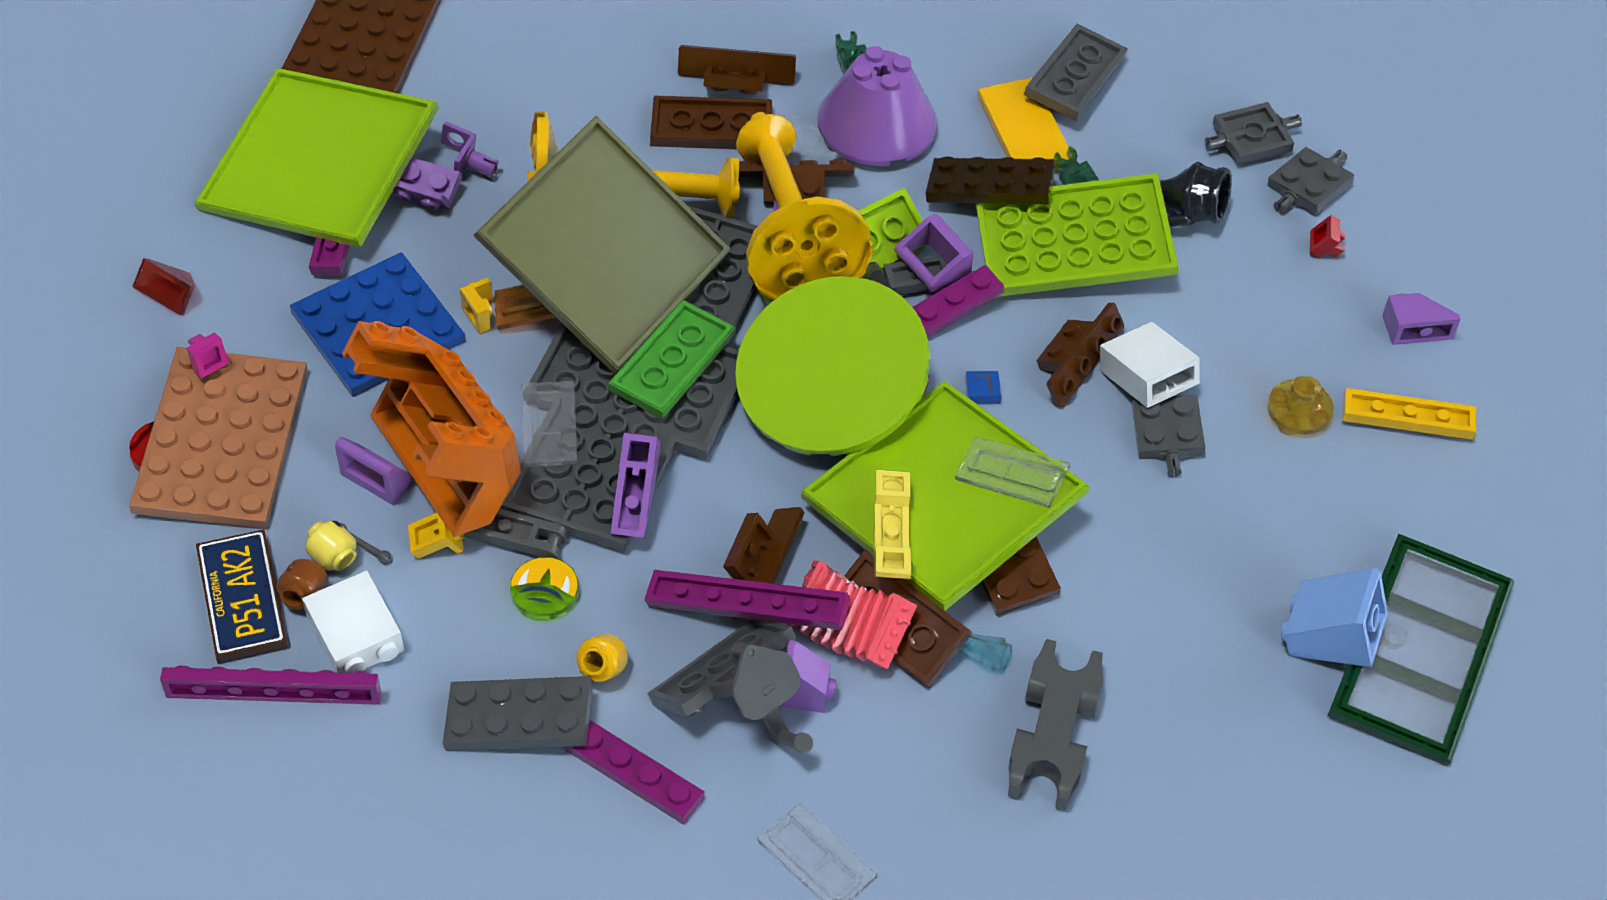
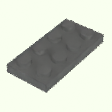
(1075, 72)
(518, 713)

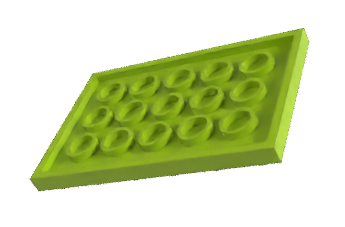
(1081, 237)

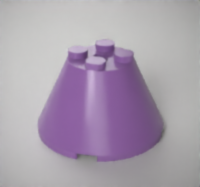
(878, 111)

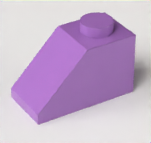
(1418, 319)
(814, 680)

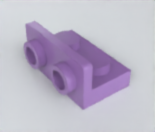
(428, 183)

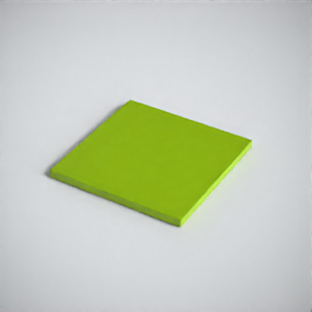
(317, 157)
(954, 527)

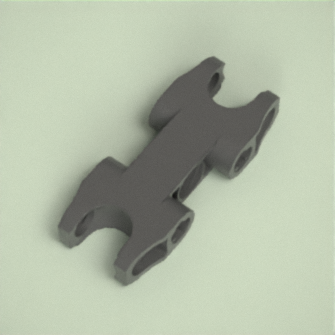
(1049, 748)

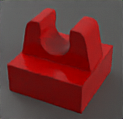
(1326, 238)

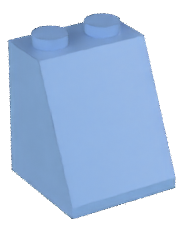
(1337, 618)

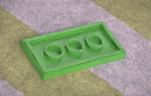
(672, 359)

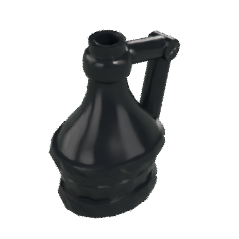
(1197, 194)

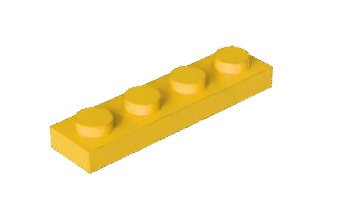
(1409, 413)

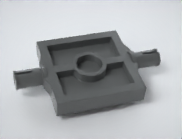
(1253, 133)
(1310, 180)
(1169, 430)

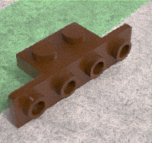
(736, 68)
(808, 176)
(1077, 351)
(762, 547)

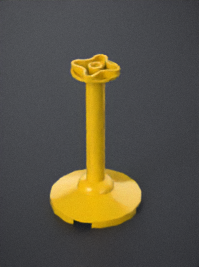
(721, 187)
(804, 236)

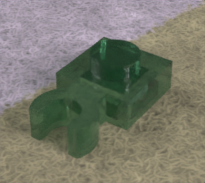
(848, 50)
(1072, 171)

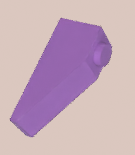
(635, 484)

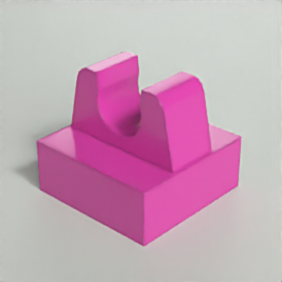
(206, 354)

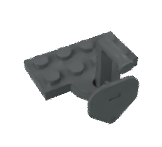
(749, 668)

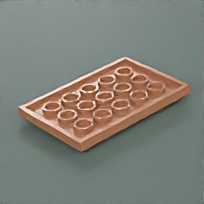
(220, 441)

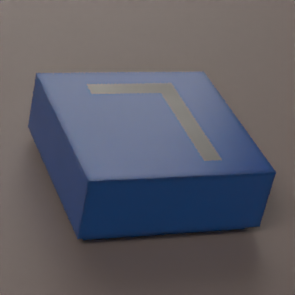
(983, 386)

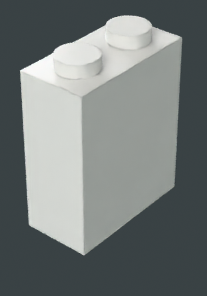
(1149, 364)
(353, 624)

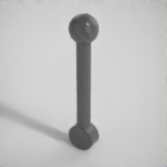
(383, 556)

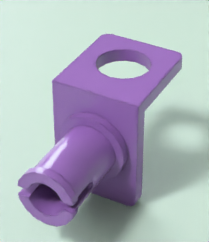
(468, 156)

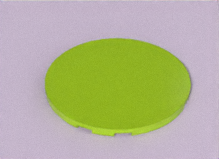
(833, 365)

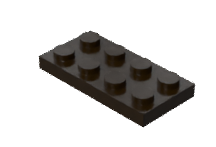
(990, 180)

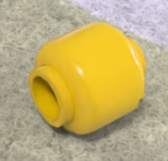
(602, 657)

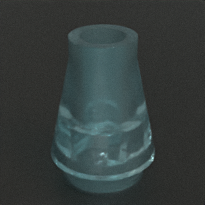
(988, 651)

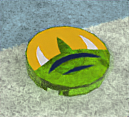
(544, 588)

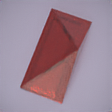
(165, 284)

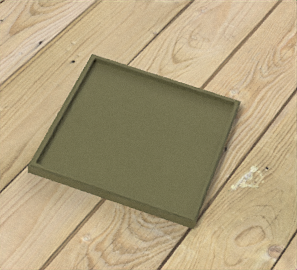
(603, 243)

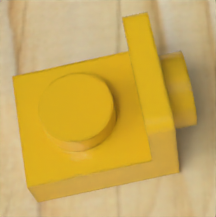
(476, 304)
(432, 535)

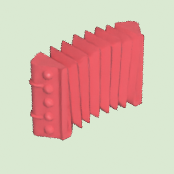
(872, 623)

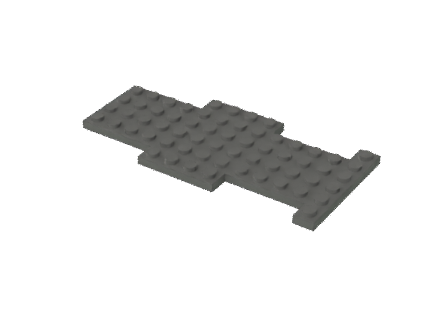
(585, 492)

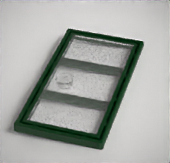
(1428, 653)

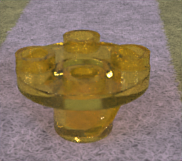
(1300, 406)

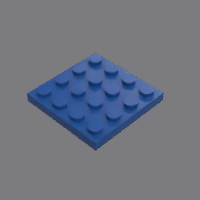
(382, 293)

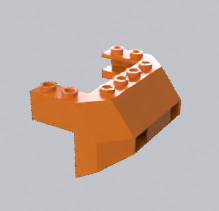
(438, 423)

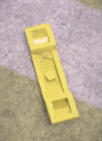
(891, 525)

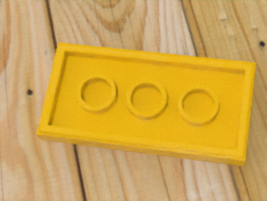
(1020, 123)

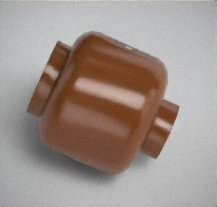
(300, 580)

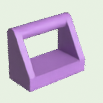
(945, 243)
(372, 471)

